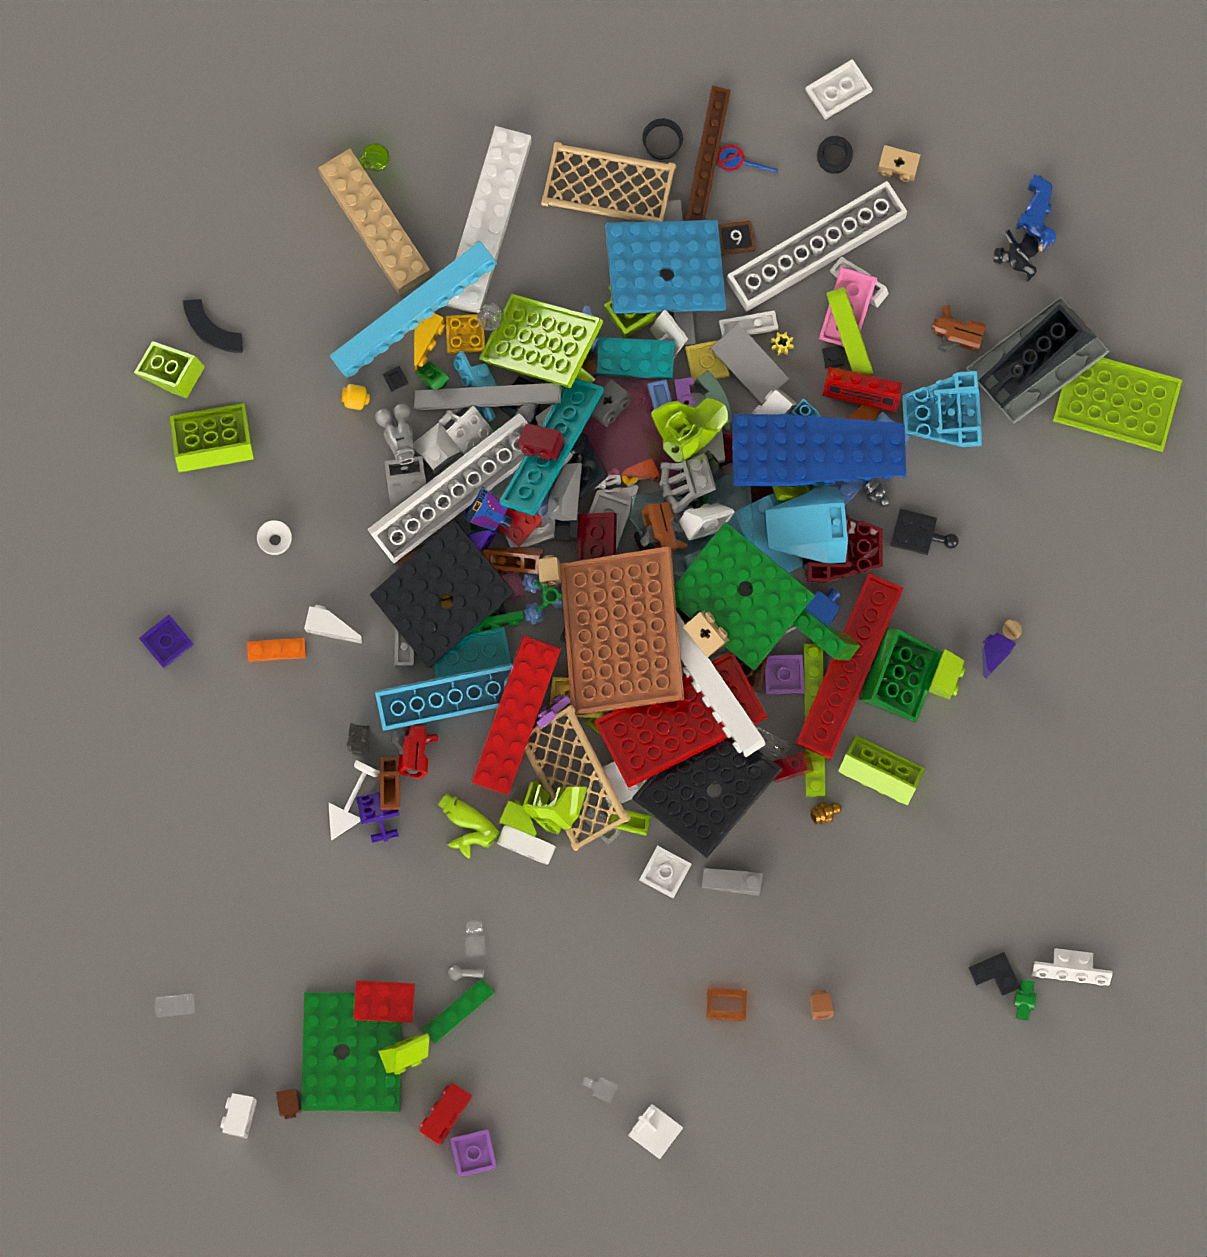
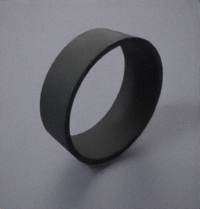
(662, 122)

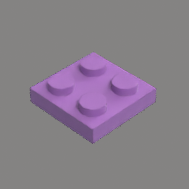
(784, 675)
(473, 1153)

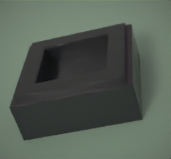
(395, 378)

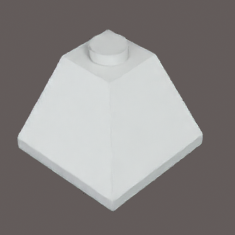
(436, 448)

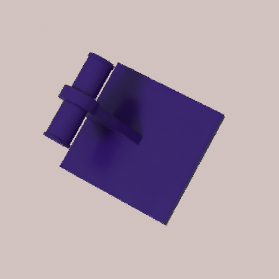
(370, 811)

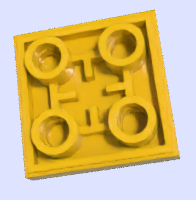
(464, 334)

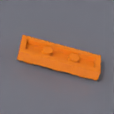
(276, 649)

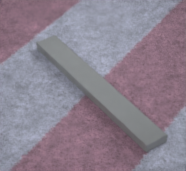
(682, 319)
(487, 396)

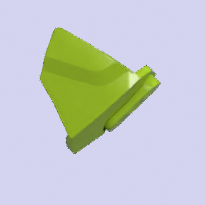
(560, 812)

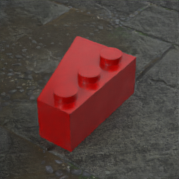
(445, 1113)

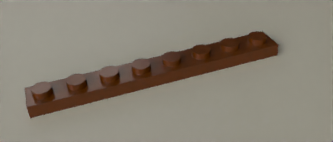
(708, 154)

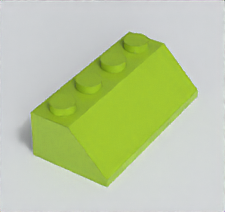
(881, 770)

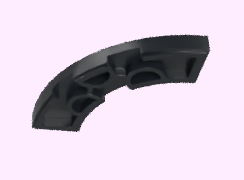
(209, 331)

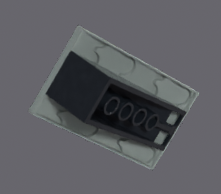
(1038, 359)

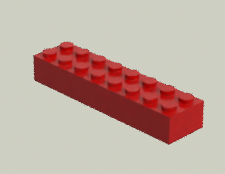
(515, 714)

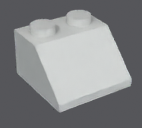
(704, 520)
(239, 1115)

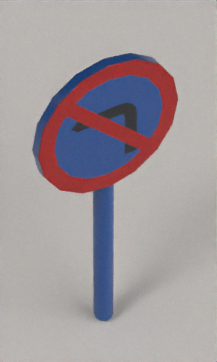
(732, 158)

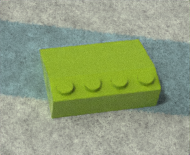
(211, 437)

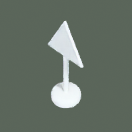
(341, 819)

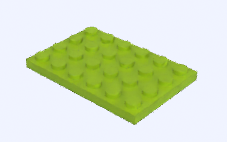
(541, 340)
(1120, 403)

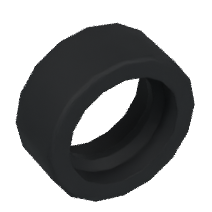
(834, 140)

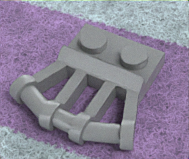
(698, 478)

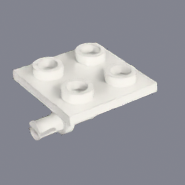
(667, 329)
(468, 429)
(655, 1131)

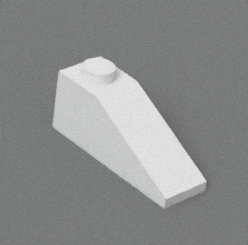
(324, 623)

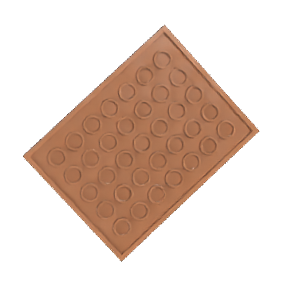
(621, 631)

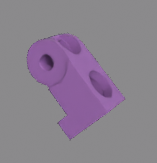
(682, 390)

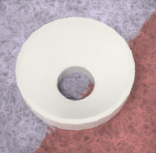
(274, 528)

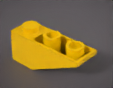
(425, 338)

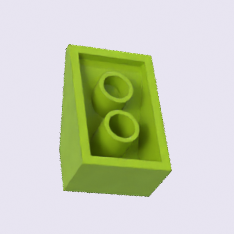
(170, 369)

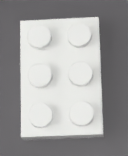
(838, 89)

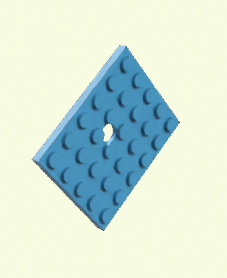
(685, 247)

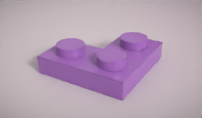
(548, 713)

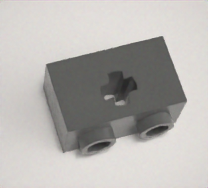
(611, 403)

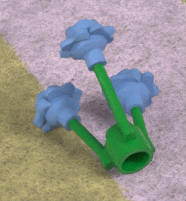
(550, 596)

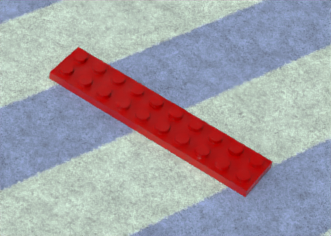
(845, 677)

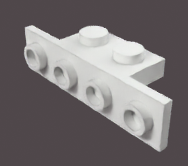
(1072, 966)

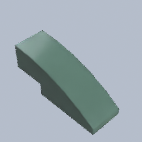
(710, 388)

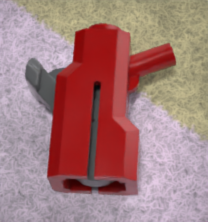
(412, 750)

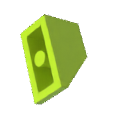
(517, 818)

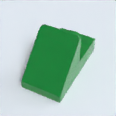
(432, 376)

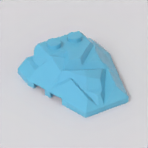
(946, 411)

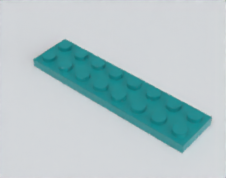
(537, 474)

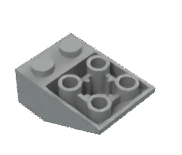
(404, 479)

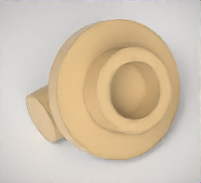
(1012, 630)

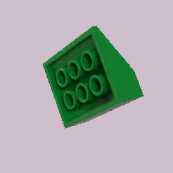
(900, 675)

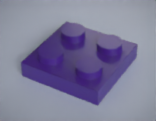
(166, 641)

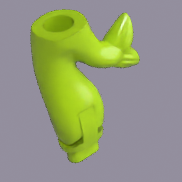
(468, 817)

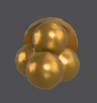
(824, 813)

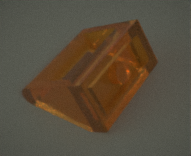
(726, 1015)

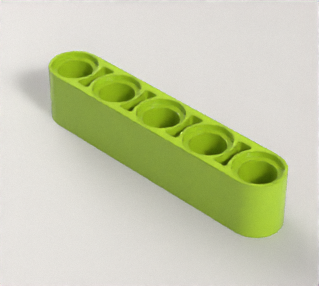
(849, 331)

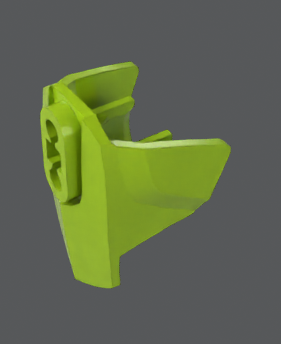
(688, 427)

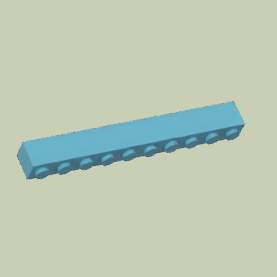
(413, 309)

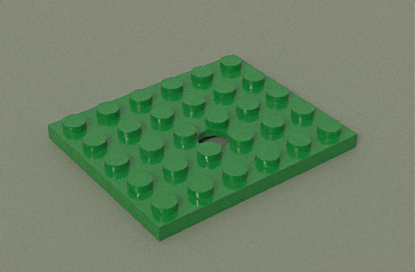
(751, 621)
(351, 1082)

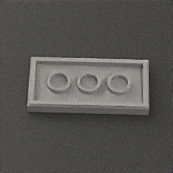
(749, 363)

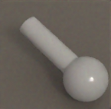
(456, 973)

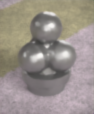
(876, 492)

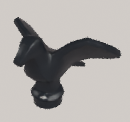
(1019, 254)

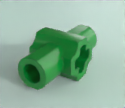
(1025, 1000)

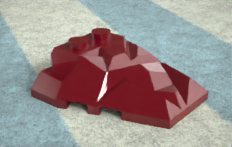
(862, 554)

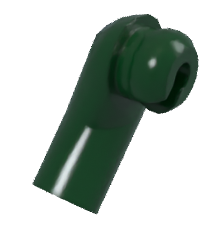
(701, 501)

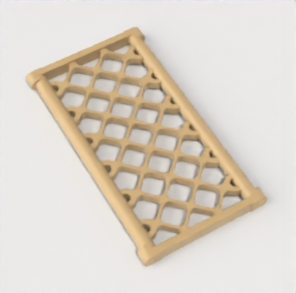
(546, 201)
(607, 787)

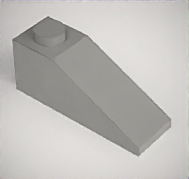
(565, 494)
(732, 881)

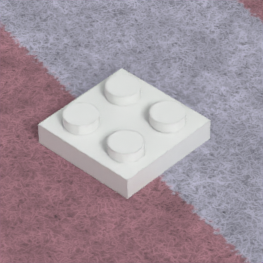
(665, 872)

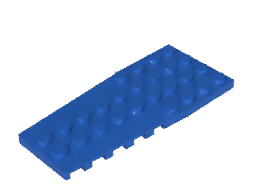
(814, 449)

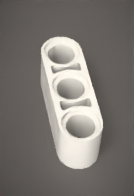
(526, 844)

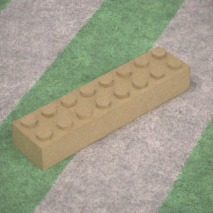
(374, 221)

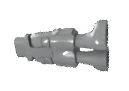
(398, 437)

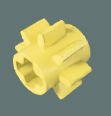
(785, 339)

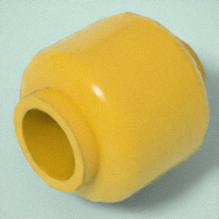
(355, 396)

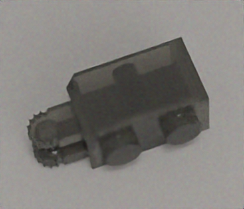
(359, 739)

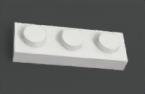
(752, 324)

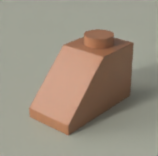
(821, 1005)

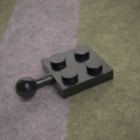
(916, 532)

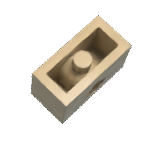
(892, 156)
(550, 571)
(697, 627)

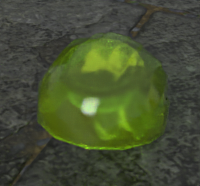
(374, 157)

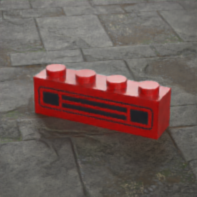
(862, 389)

